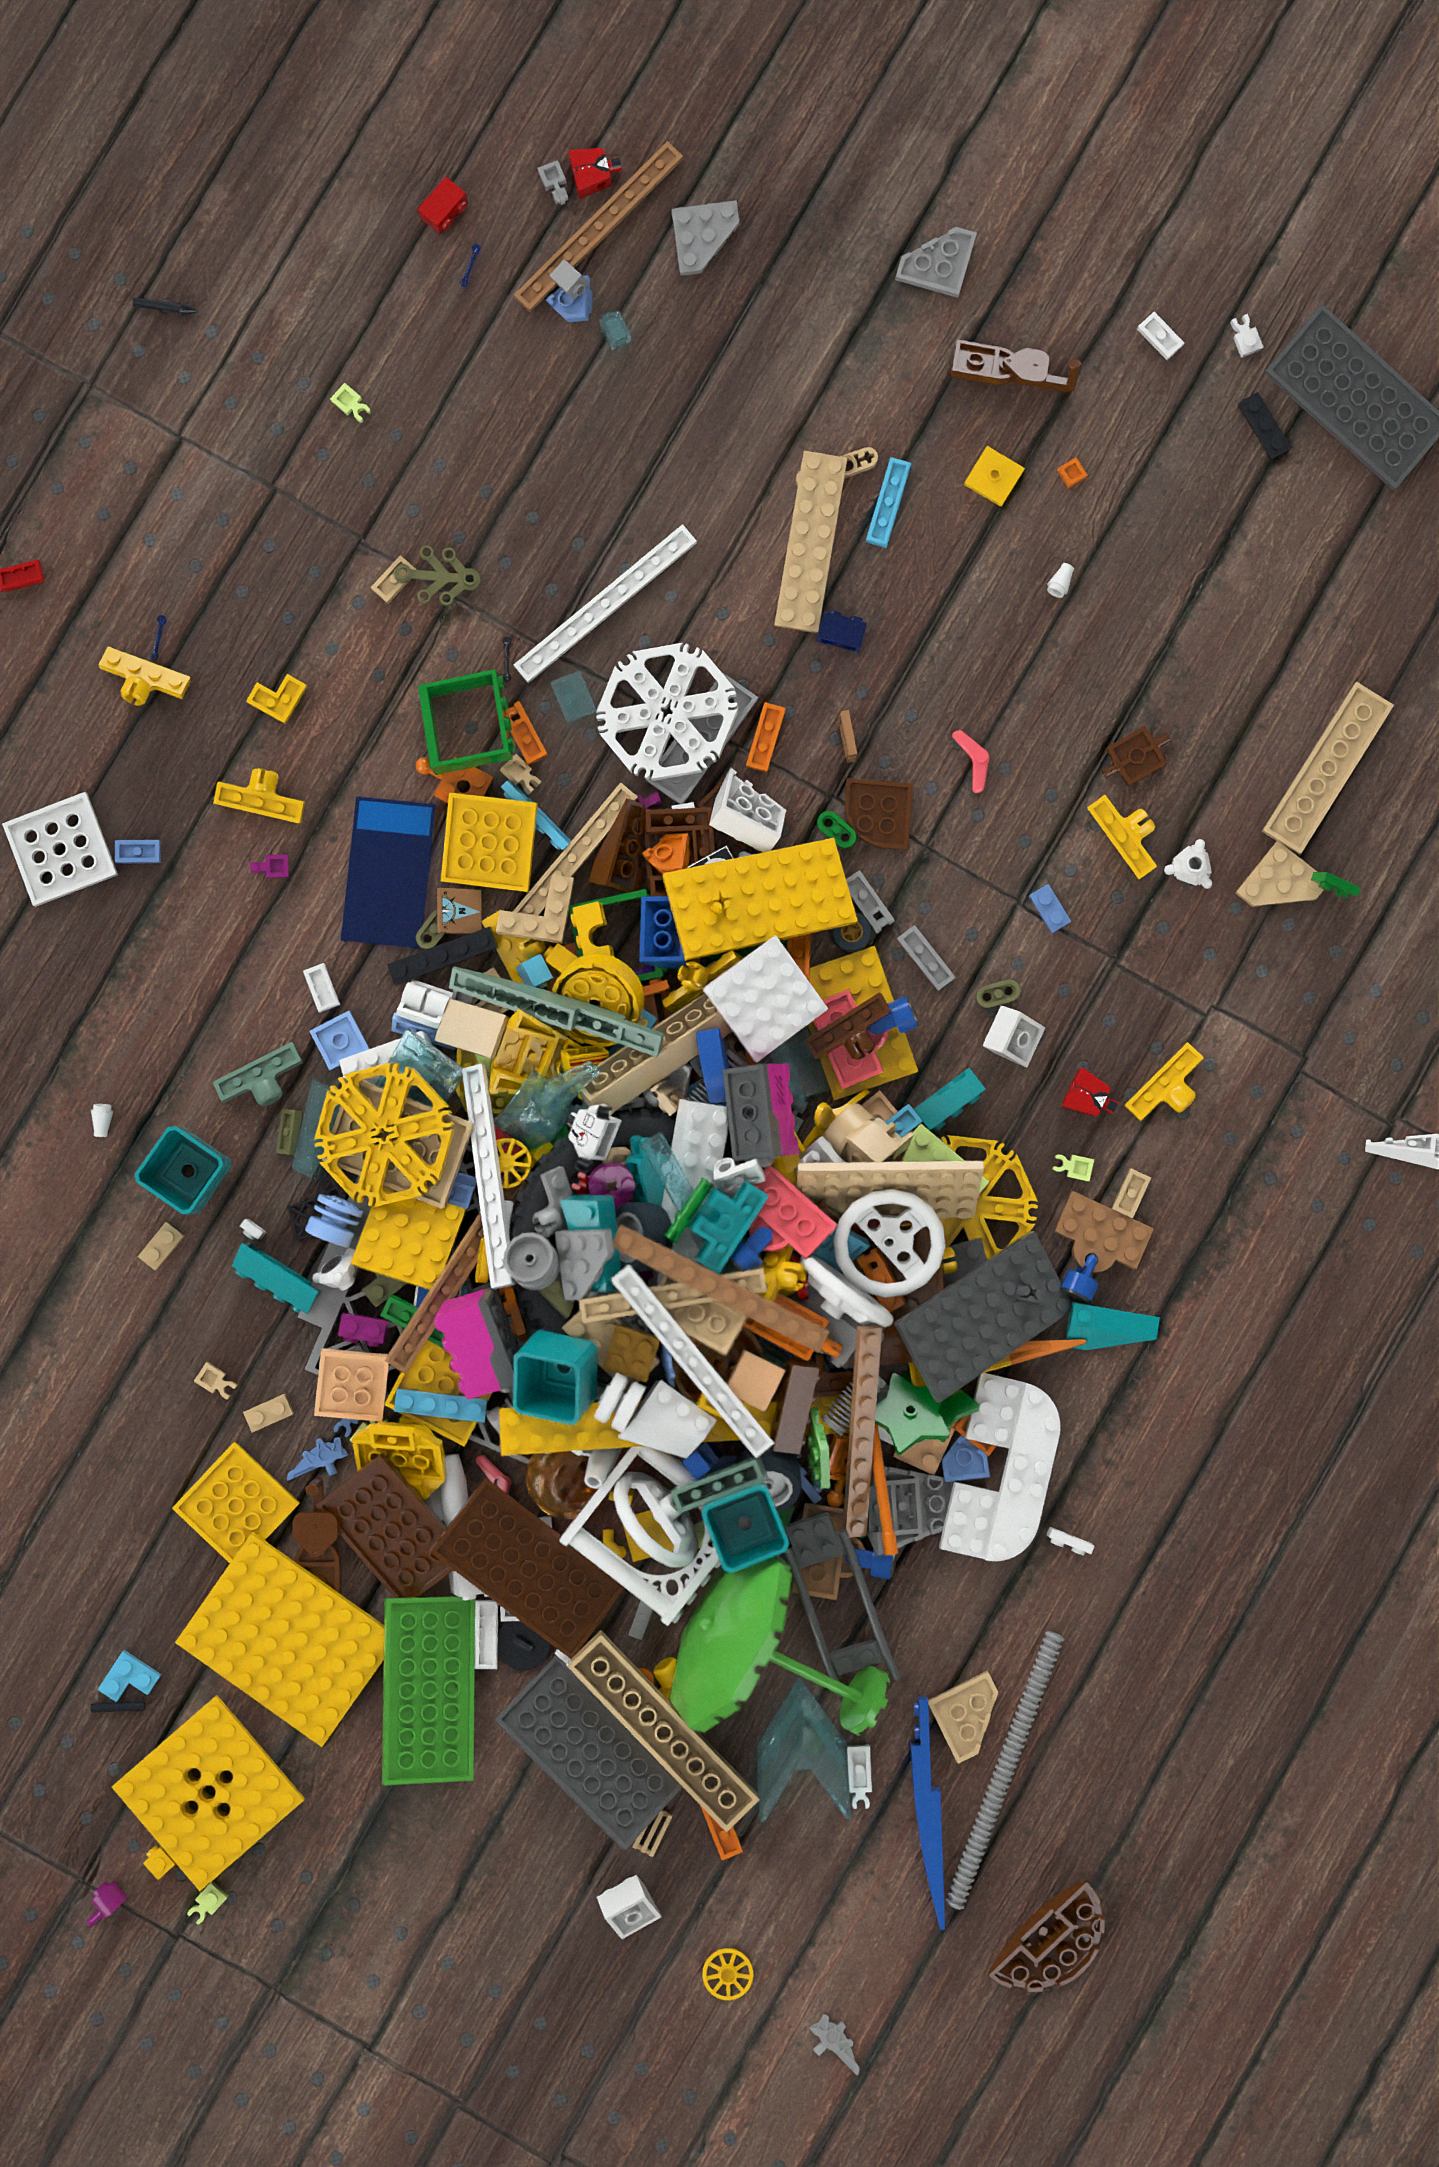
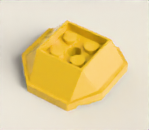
(409, 1448)

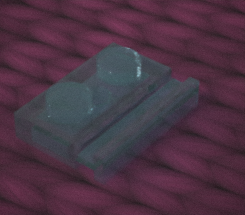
(573, 697)

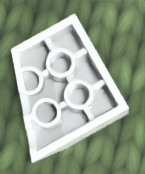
(747, 814)
(668, 1422)

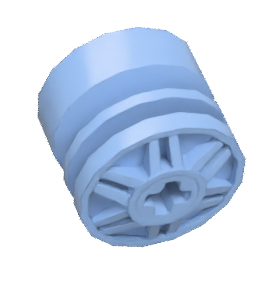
(334, 1220)

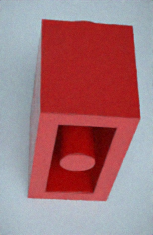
(443, 205)

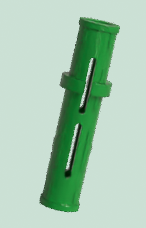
(683, 1219)

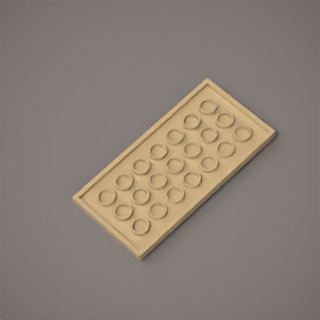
(944, 1185)

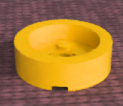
(604, 980)

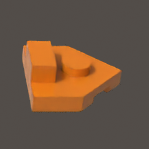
(670, 853)

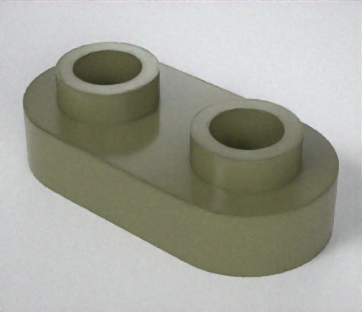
(429, 928)
(997, 993)

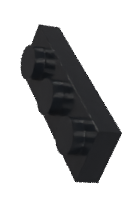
(1264, 426)

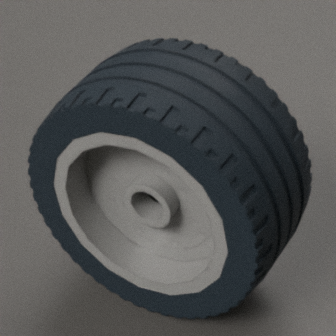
(647, 1220)

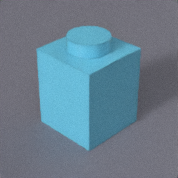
(534, 972)

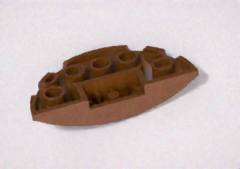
(1053, 1942)

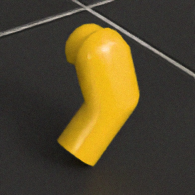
(608, 1540)

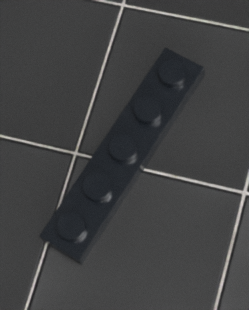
(442, 956)

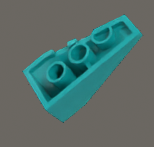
(1108, 1327)

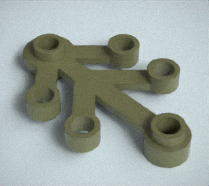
(440, 577)

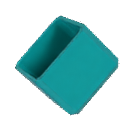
(164, 1166)
(545, 1387)
(744, 1547)

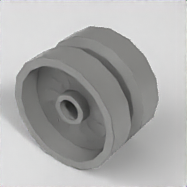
(531, 1261)

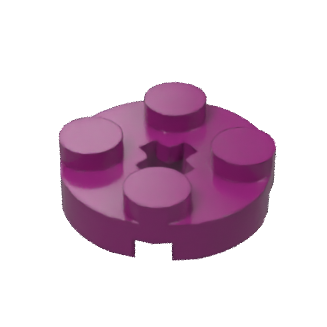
(612, 1172)

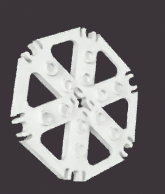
(659, 730)

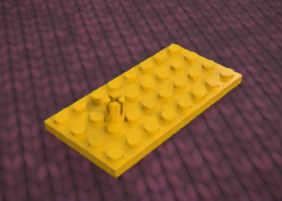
(759, 897)

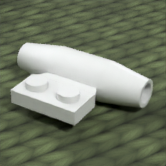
(599, 1465)
(452, 1493)

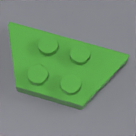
(819, 1452)

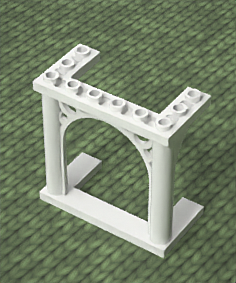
(666, 1605)

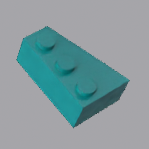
(949, 1100)

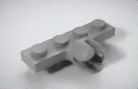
(553, 1217)

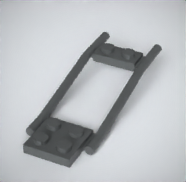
(815, 1542)

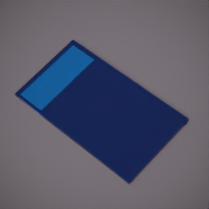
(388, 871)

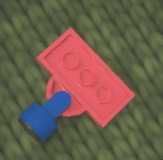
(854, 1071)
(782, 1221)

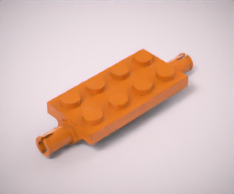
(787, 1343)

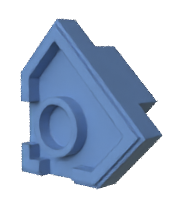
(571, 309)
(964, 1462)

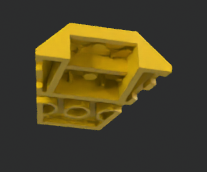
(524, 1048)

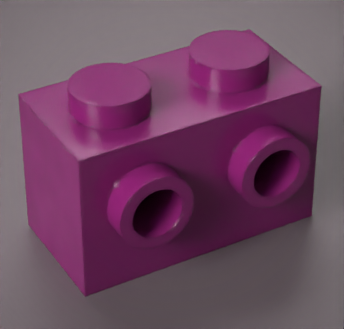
(365, 1328)

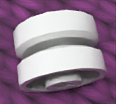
(619, 1402)

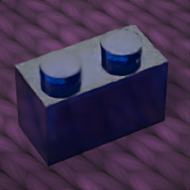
(841, 631)

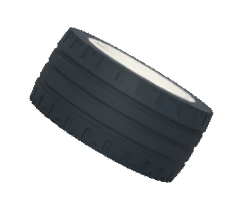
(782, 1473)

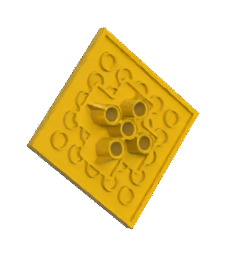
(207, 1838)

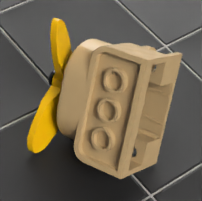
(857, 1134)

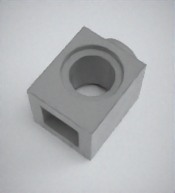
(569, 279)

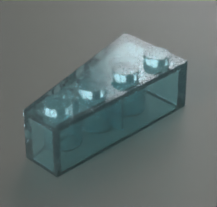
(306, 1153)

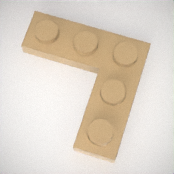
(546, 928)

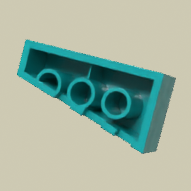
(595, 1213)

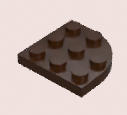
(879, 812)

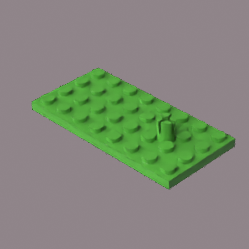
(428, 1690)

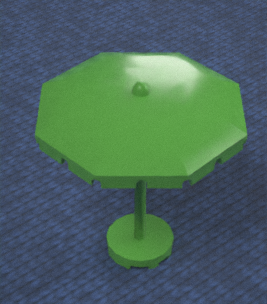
(735, 1633)

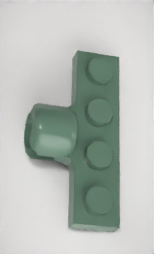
(259, 1076)

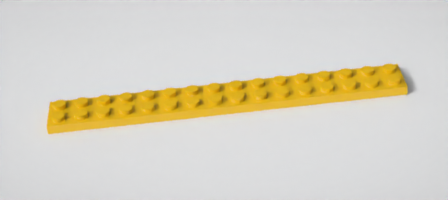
(535, 1435)

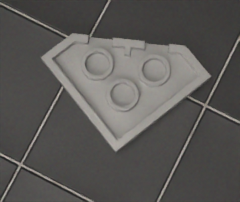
(702, 233)
(939, 263)
(582, 1259)

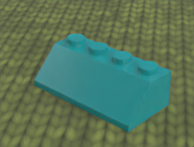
(276, 1277)

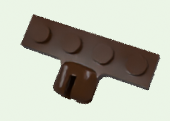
(850, 1030)
(830, 1382)

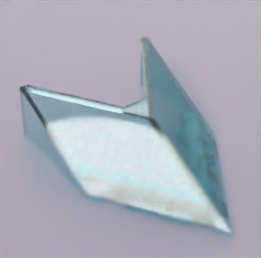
(802, 1740)

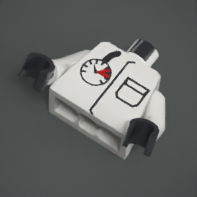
(592, 1134)

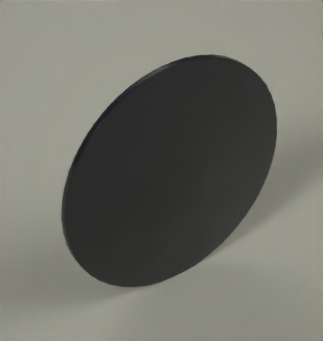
(521, 1646)

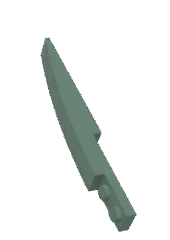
(557, 1009)

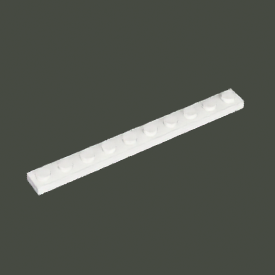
(605, 603)
(487, 1173)
(692, 1361)

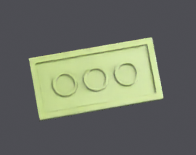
(929, 1148)

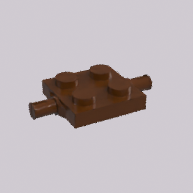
(1136, 756)

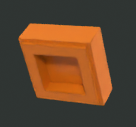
(1072, 472)

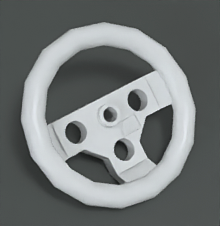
(913, 1269)
(843, 1295)
(660, 1501)

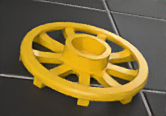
(508, 1162)
(728, 1973)

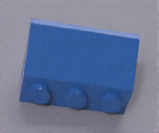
(659, 935)

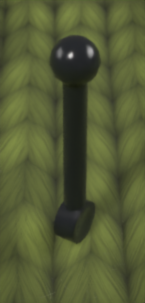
(507, 641)

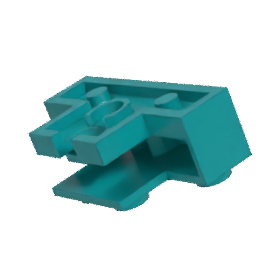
(725, 1222)

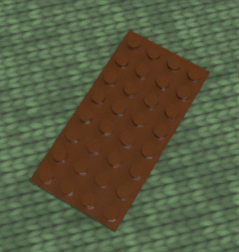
(527, 1568)

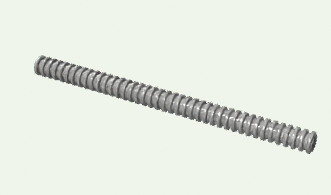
(1004, 1770)

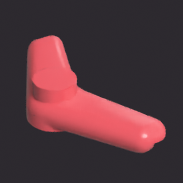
(978, 756)
(494, 1474)

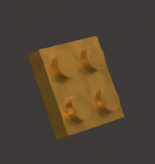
(631, 1352)

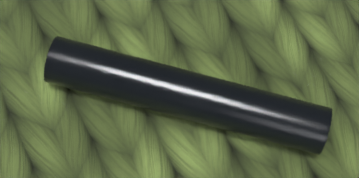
(117, 1706)

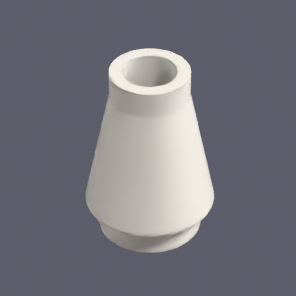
(1060, 581)
(101, 1119)

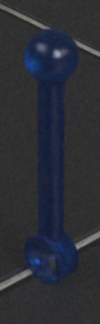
(476, 250)
(162, 620)

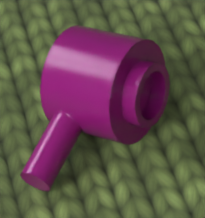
(106, 1900)

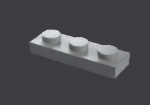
(926, 958)

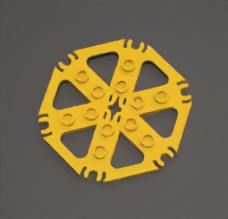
(371, 1118)
(990, 1206)

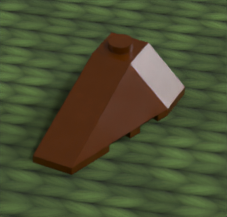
(619, 858)

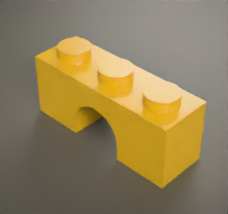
(587, 920)

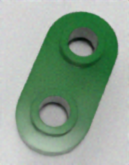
(837, 829)

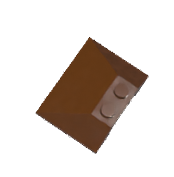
(676, 821)

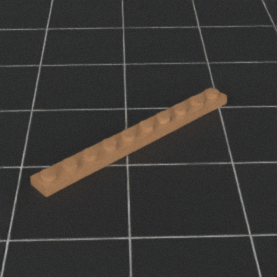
(600, 224)
(719, 1288)
(443, 1289)
(862, 1429)

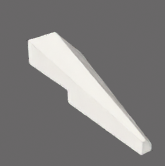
(1414, 1149)

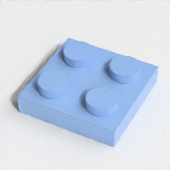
(339, 1039)

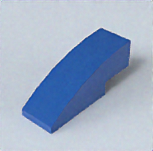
(713, 1062)
(702, 1459)

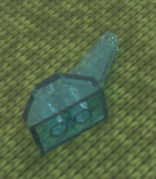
(543, 1105)

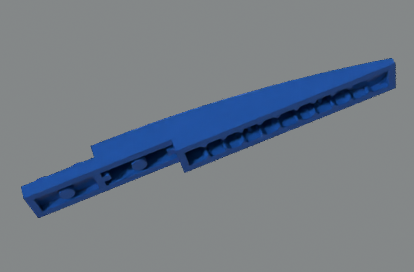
(928, 1808)

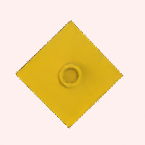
(994, 476)
(654, 1530)

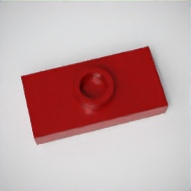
(21, 576)

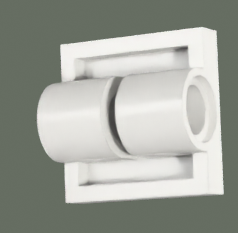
(423, 1003)

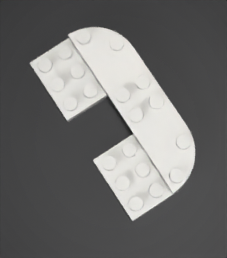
(1006, 1521)

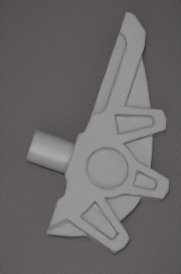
(834, 2039)

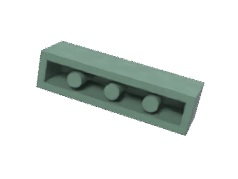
(719, 1484)

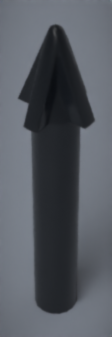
(181, 308)

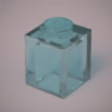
(614, 329)

